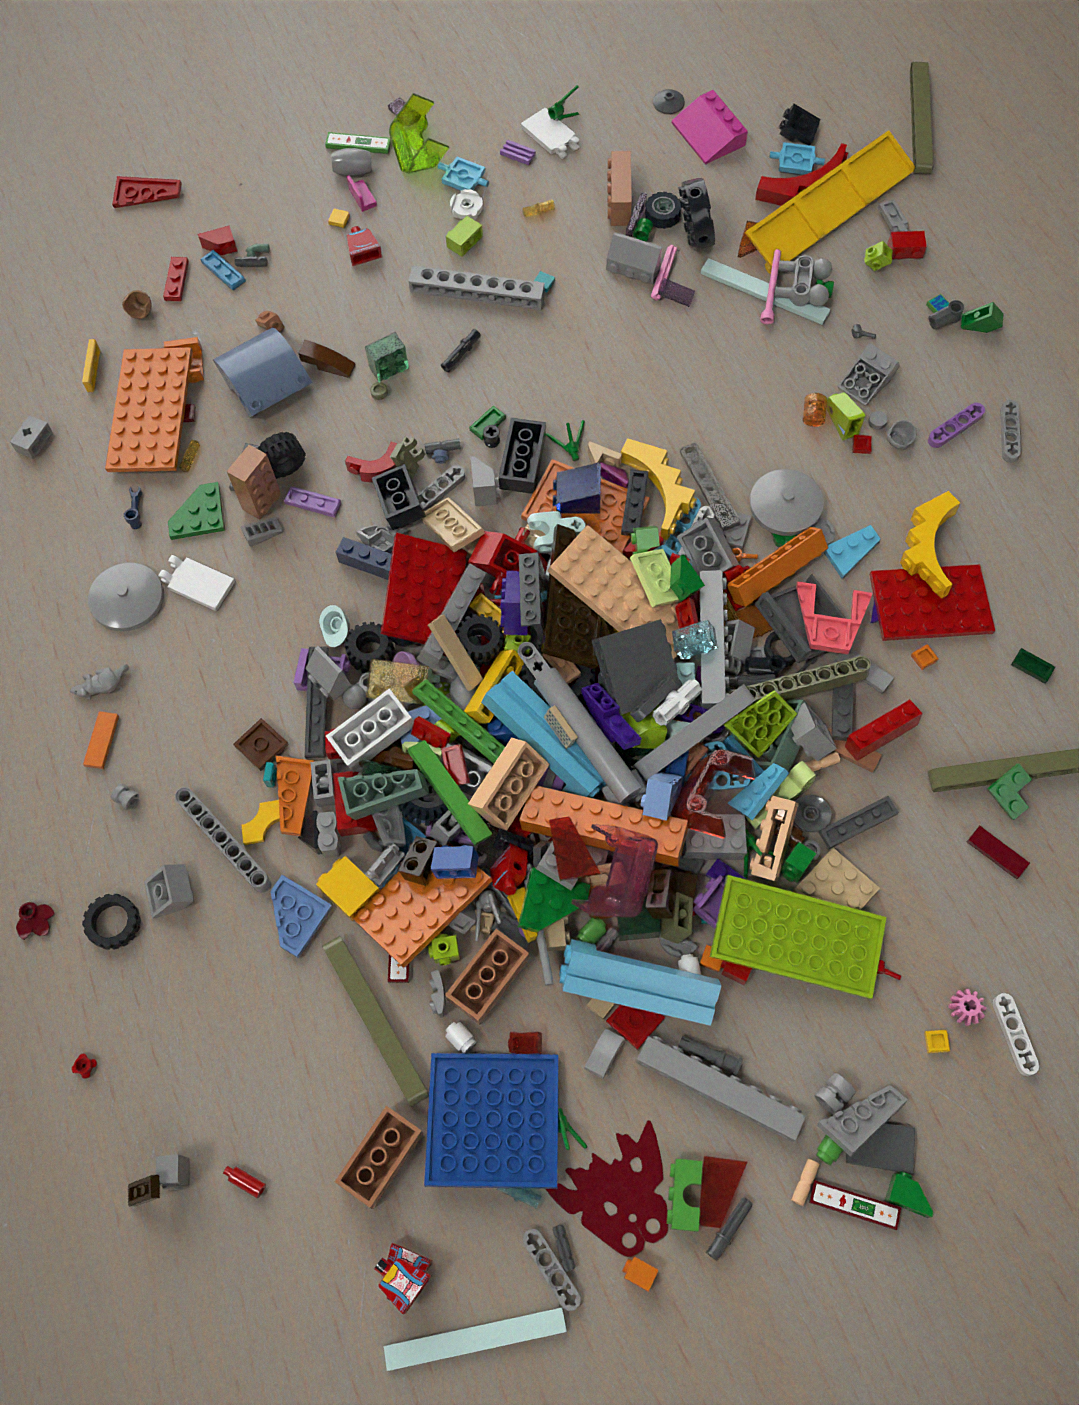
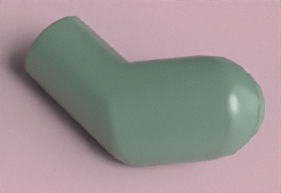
(257, 248)

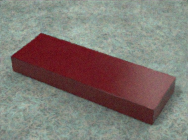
(998, 852)

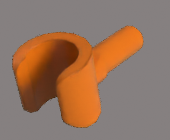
(743, 555)

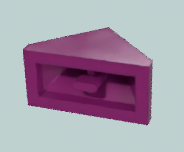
(614, 475)

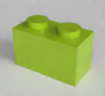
(464, 236)

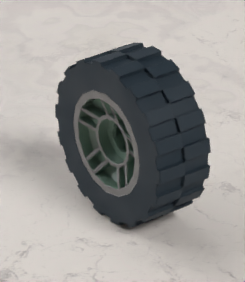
(663, 210)

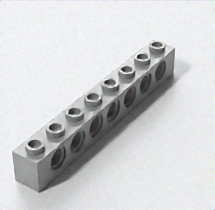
(476, 287)

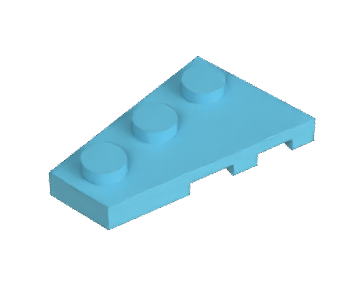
(759, 791)

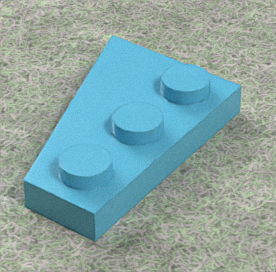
(851, 549)

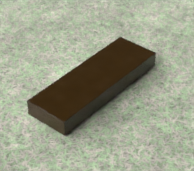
(144, 1190)

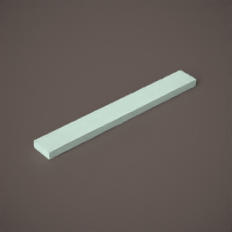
(760, 290)
(474, 1339)

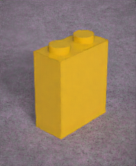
(347, 886)

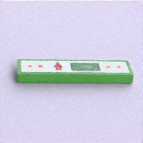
(369, 143)

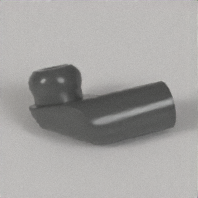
(373, 842)

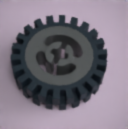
(424, 808)

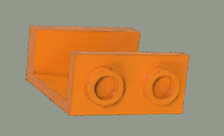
(196, 370)

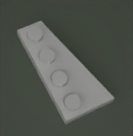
(863, 1119)

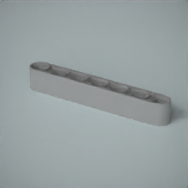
(694, 732)
(226, 847)

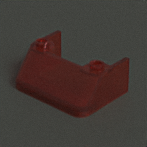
(691, 802)

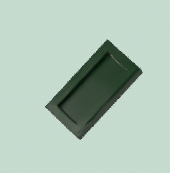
(1033, 665)

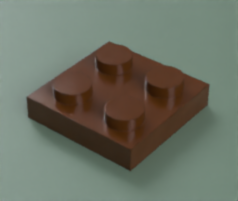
(260, 744)

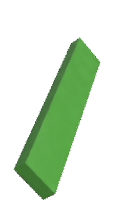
(458, 720)
(449, 792)

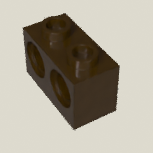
(418, 860)
(661, 894)

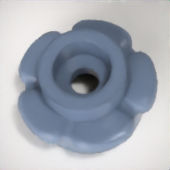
(440, 456)

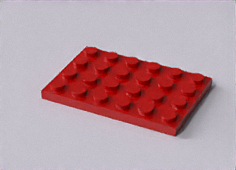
(419, 586)
(914, 611)

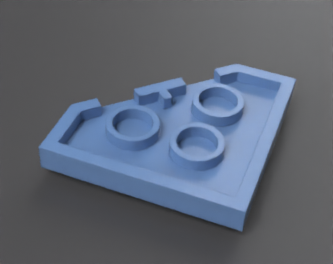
(297, 914)

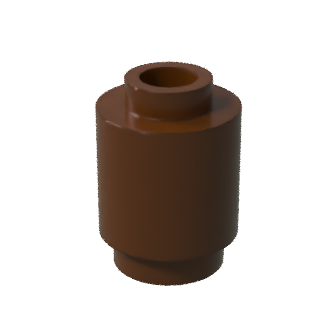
(795, 837)

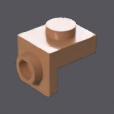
(268, 320)

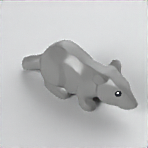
(103, 682)

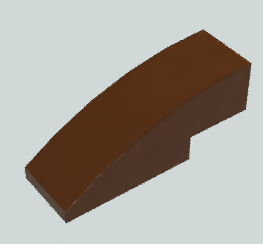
(326, 359)

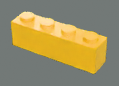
(503, 664)

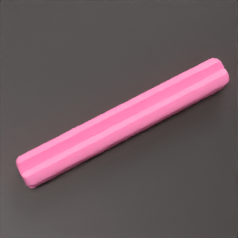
(664, 271)

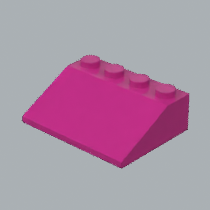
(710, 127)

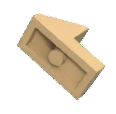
(604, 455)

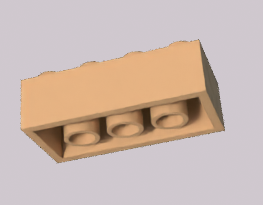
(509, 783)

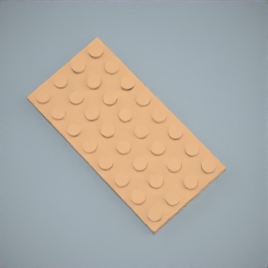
(609, 584)

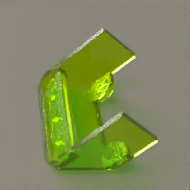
(407, 137)

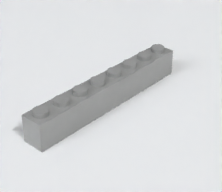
(714, 662)
(721, 1089)

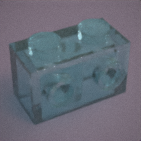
(694, 639)

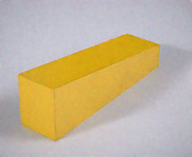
(516, 903)

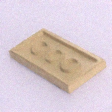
(452, 524)

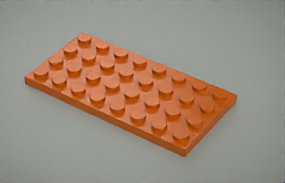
(149, 410)

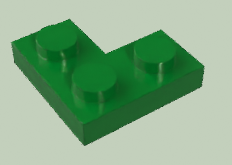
(1006, 789)

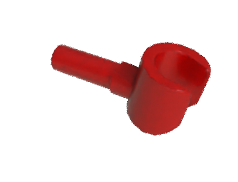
(881, 970)

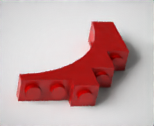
(781, 190)

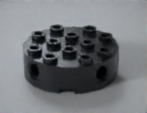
(697, 213)

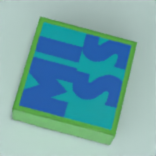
(937, 303)

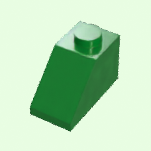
(983, 318)
(684, 579)
(908, 1195)

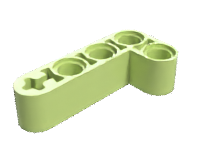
(796, 783)

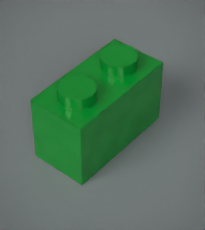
(797, 863)

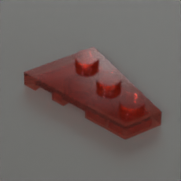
(570, 851)
(718, 1187)

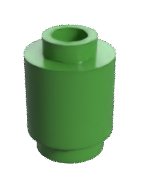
(592, 931)
(828, 1150)

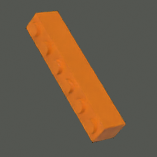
(777, 566)

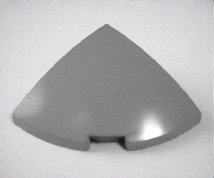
(379, 537)

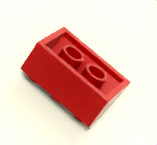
(345, 824)

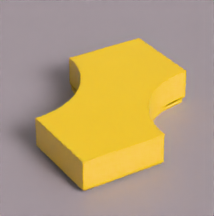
(255, 830)

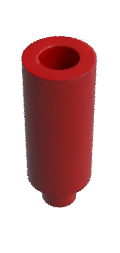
(245, 1181)

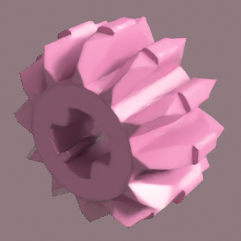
(959, 1009)

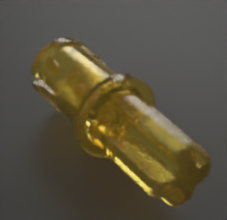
(538, 208)

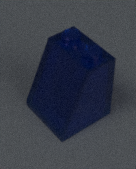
(578, 490)

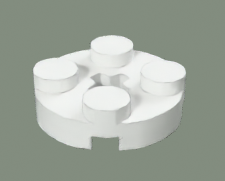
(466, 196)

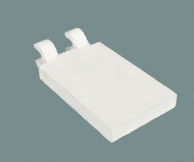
(550, 133)
(197, 582)

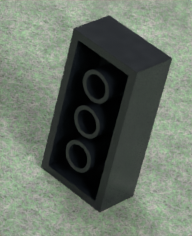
(522, 455)

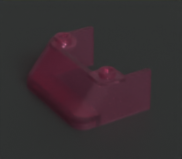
(627, 875)

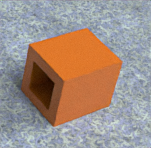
(639, 1273)

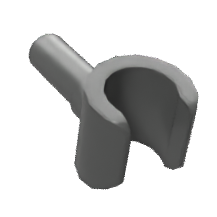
(857, 332)

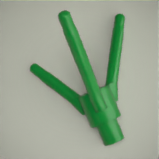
(573, 446)
(751, 845)
(564, 1126)

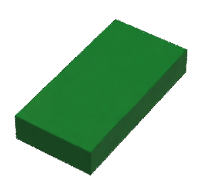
(491, 417)

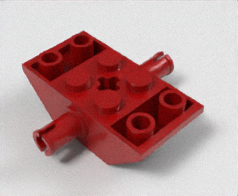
(494, 552)

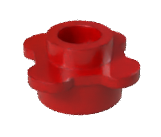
(78, 1066)

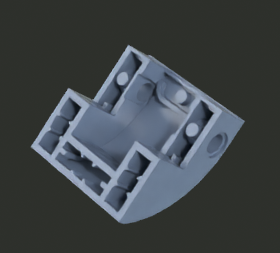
(262, 371)

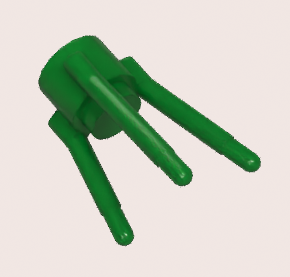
(557, 110)

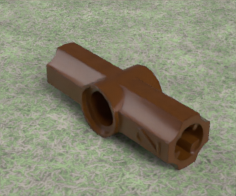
(395, 758)

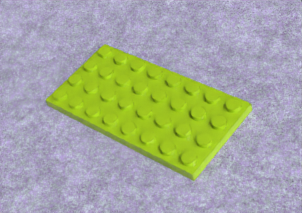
(798, 937)

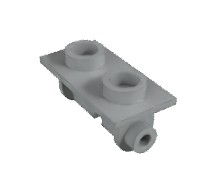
(385, 864)

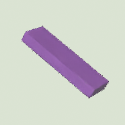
(312, 501)

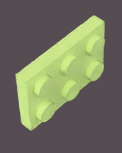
(654, 576)

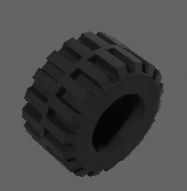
(283, 453)
(481, 626)
(363, 635)

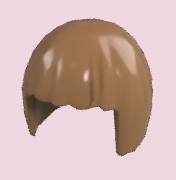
(137, 304)

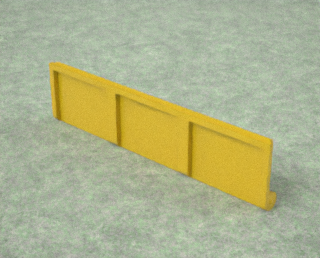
(831, 200)

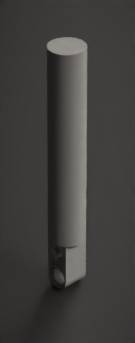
(590, 737)

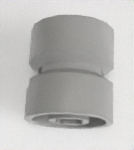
(836, 1092)

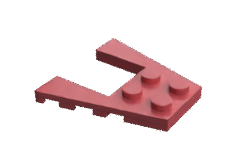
(831, 632)

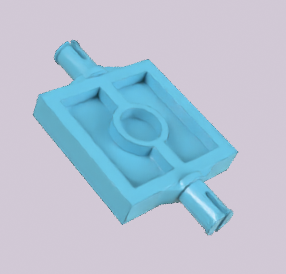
(797, 158)
(463, 174)

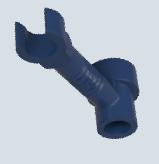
(131, 515)

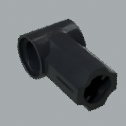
(763, 665)

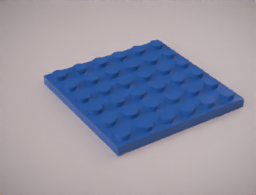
(492, 1121)

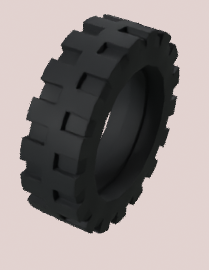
(95, 910)

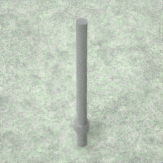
(542, 945)

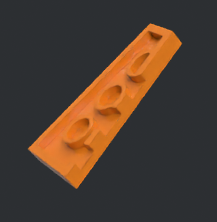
(293, 792)

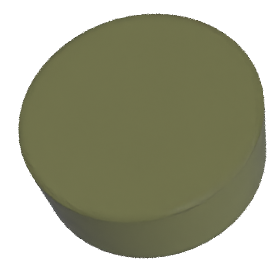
(379, 391)

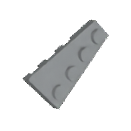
(390, 826)

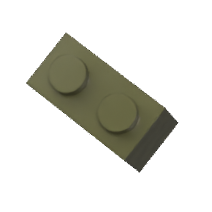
(681, 925)

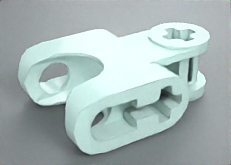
(546, 522)

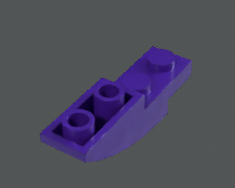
(607, 716)

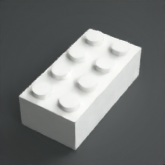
(371, 730)

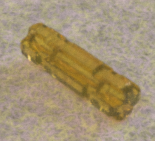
(189, 456)

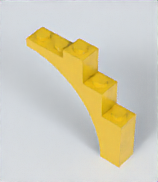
(665, 478)
(920, 539)

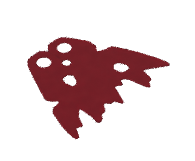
(627, 1189)

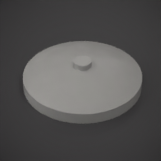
(786, 502)
(125, 596)

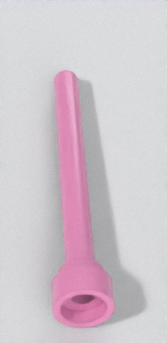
(767, 315)

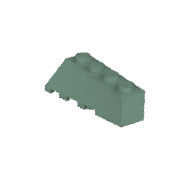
(783, 748)
(380, 791)

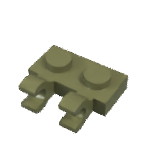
(402, 455)

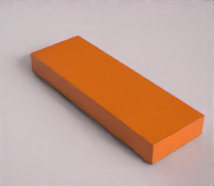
(101, 740)

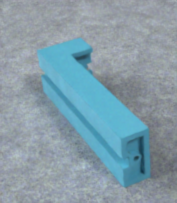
(524, 715)
(638, 983)

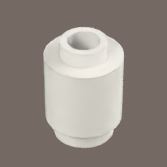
(689, 964)
(460, 1037)

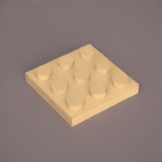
(838, 882)

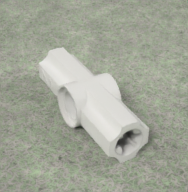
(677, 702)

